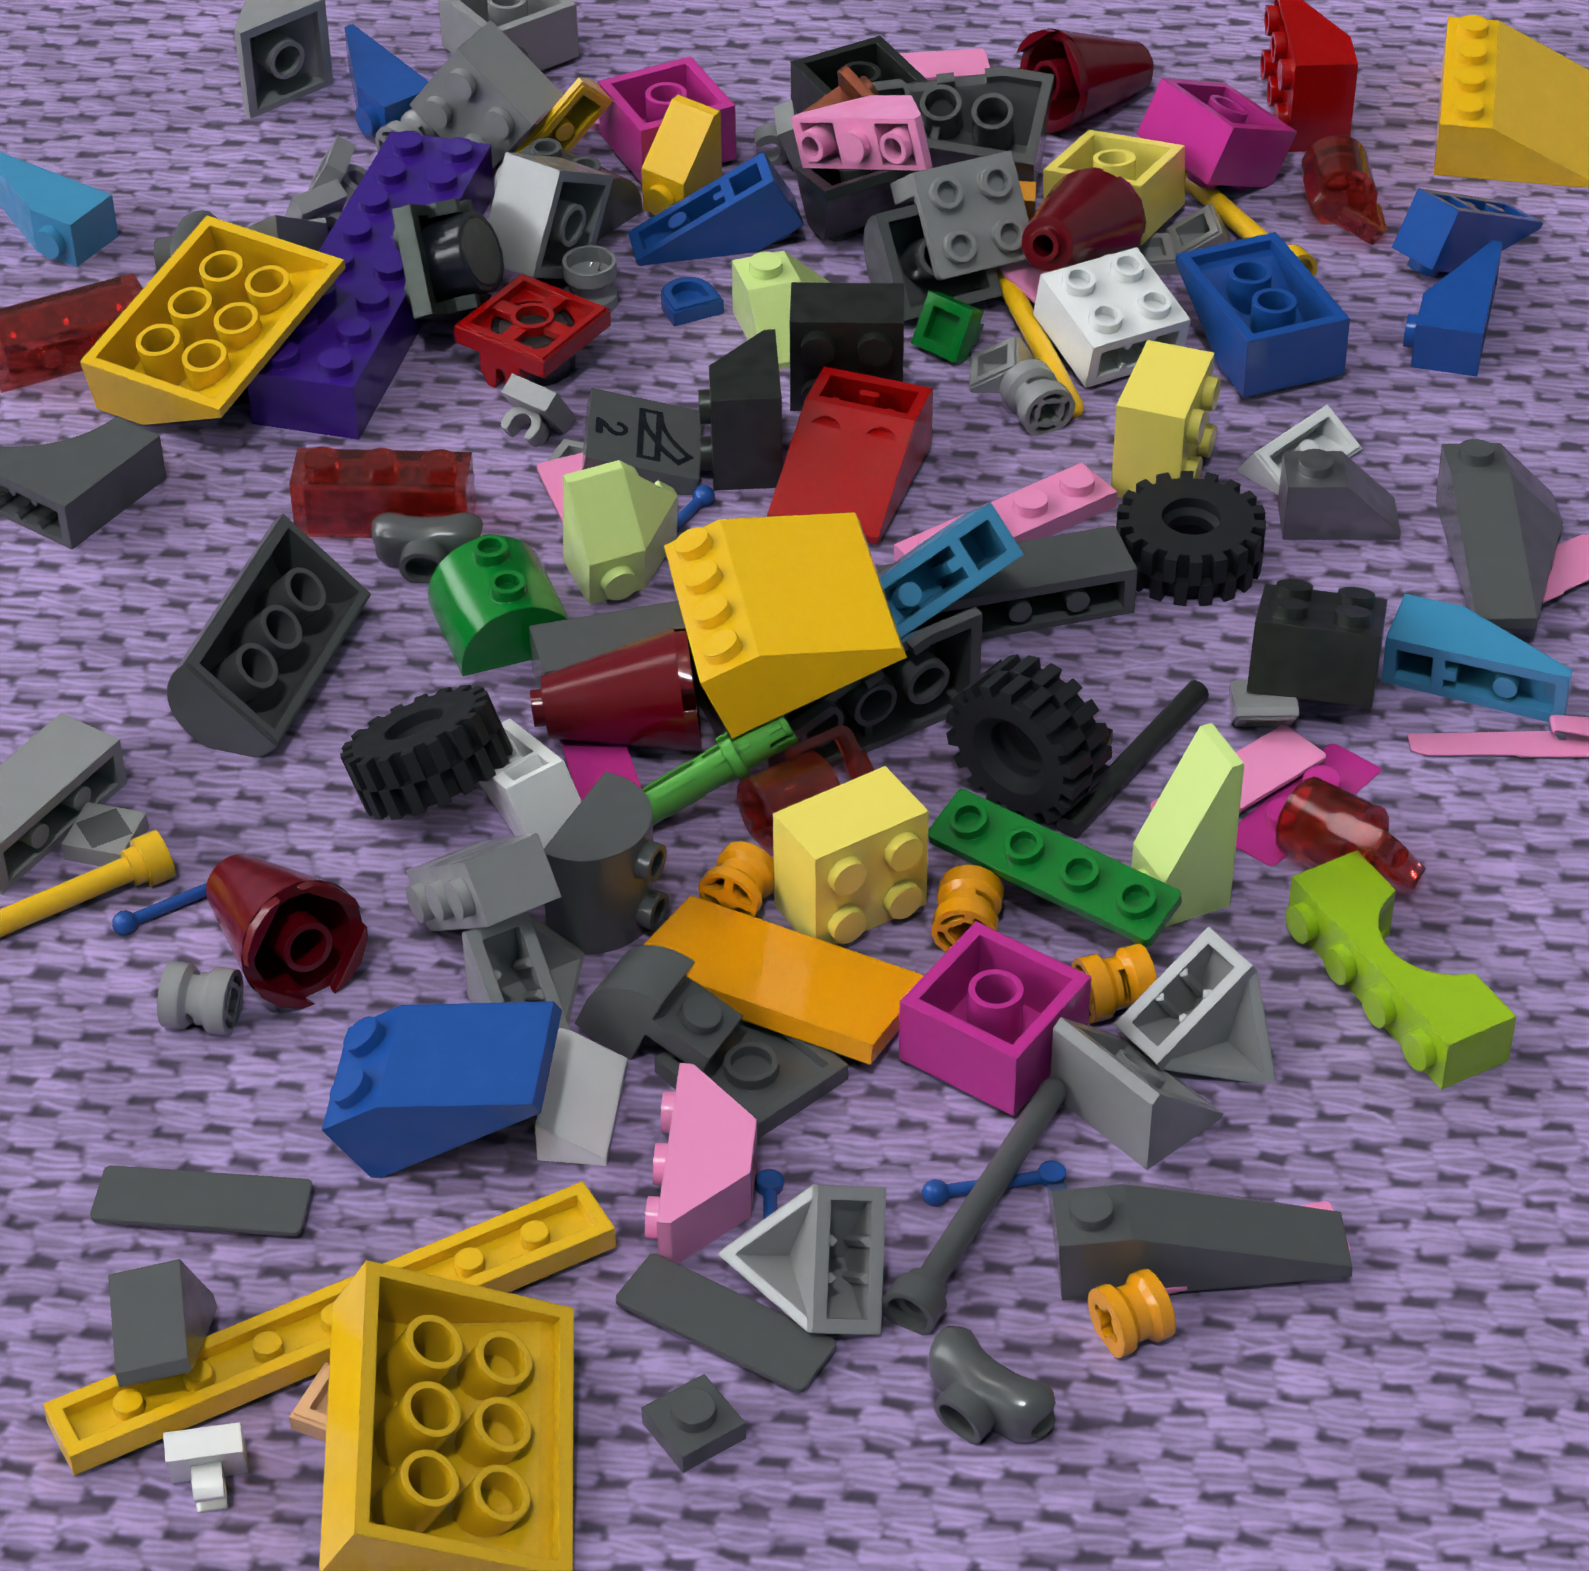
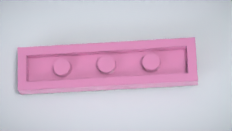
(1041, 507)

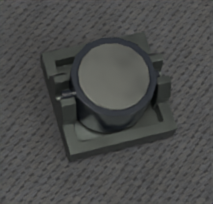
(447, 258)

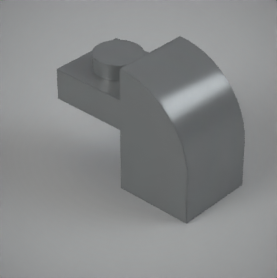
(656, 999)

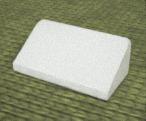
(1318, 431)
(580, 1101)

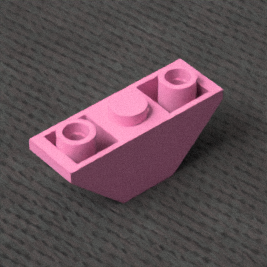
(864, 134)
(702, 1169)

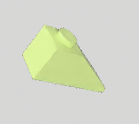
(1195, 827)

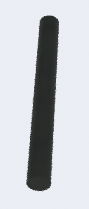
(1134, 758)

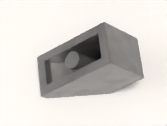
(1333, 499)

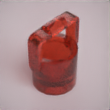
(1343, 187)
(795, 780)
(1329, 822)

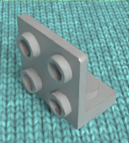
(968, 213)

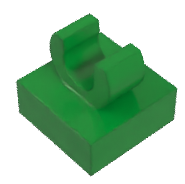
(948, 327)

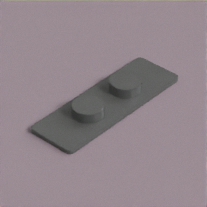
(202, 1200)
(725, 1322)

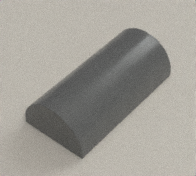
(265, 644)

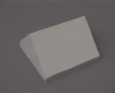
(281, 52)
(1126, 1093)

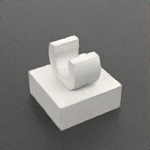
(205, 1459)

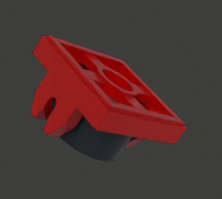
(532, 331)

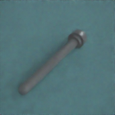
(918, 1296)

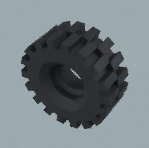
(1192, 537)
(1029, 738)
(426, 752)

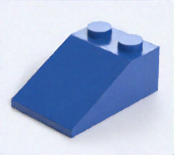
(1265, 314)
(438, 1079)

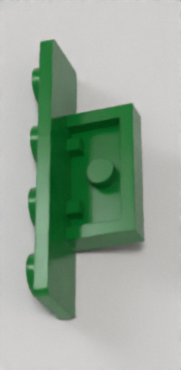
(1055, 867)

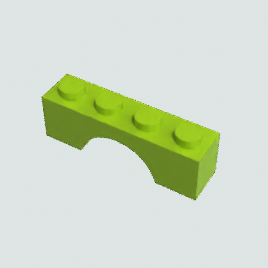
(1441, 1020)

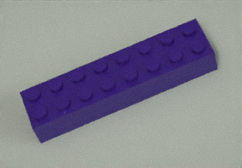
(362, 327)

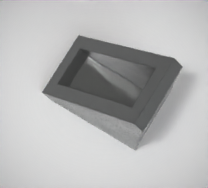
(158, 1321)

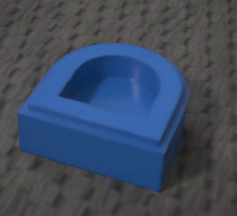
(690, 300)

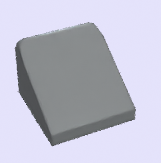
(1199, 230)
(992, 363)
(1260, 709)

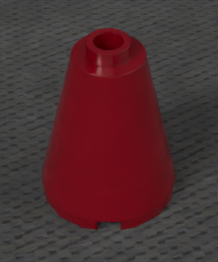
(1088, 72)
(1083, 220)
(625, 696)
(286, 928)

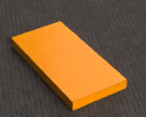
(790, 978)

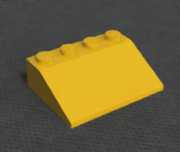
(1510, 108)
(205, 324)
(780, 612)
(447, 1428)

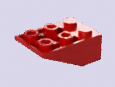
(1308, 72)
(855, 449)

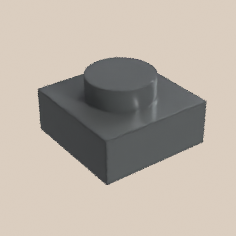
(693, 1423)

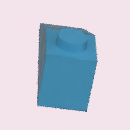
(56, 212)
(947, 567)
(1471, 660)

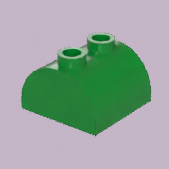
(489, 598)

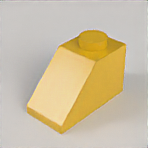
(682, 155)

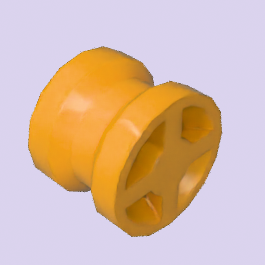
(740, 878)
(1132, 1312)

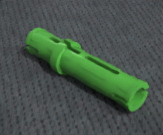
(717, 767)

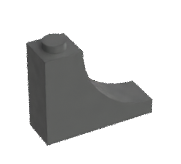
(79, 482)

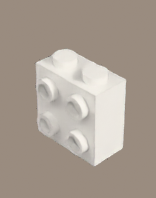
(1106, 313)

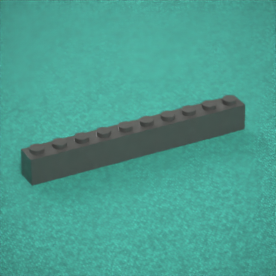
(1051, 585)

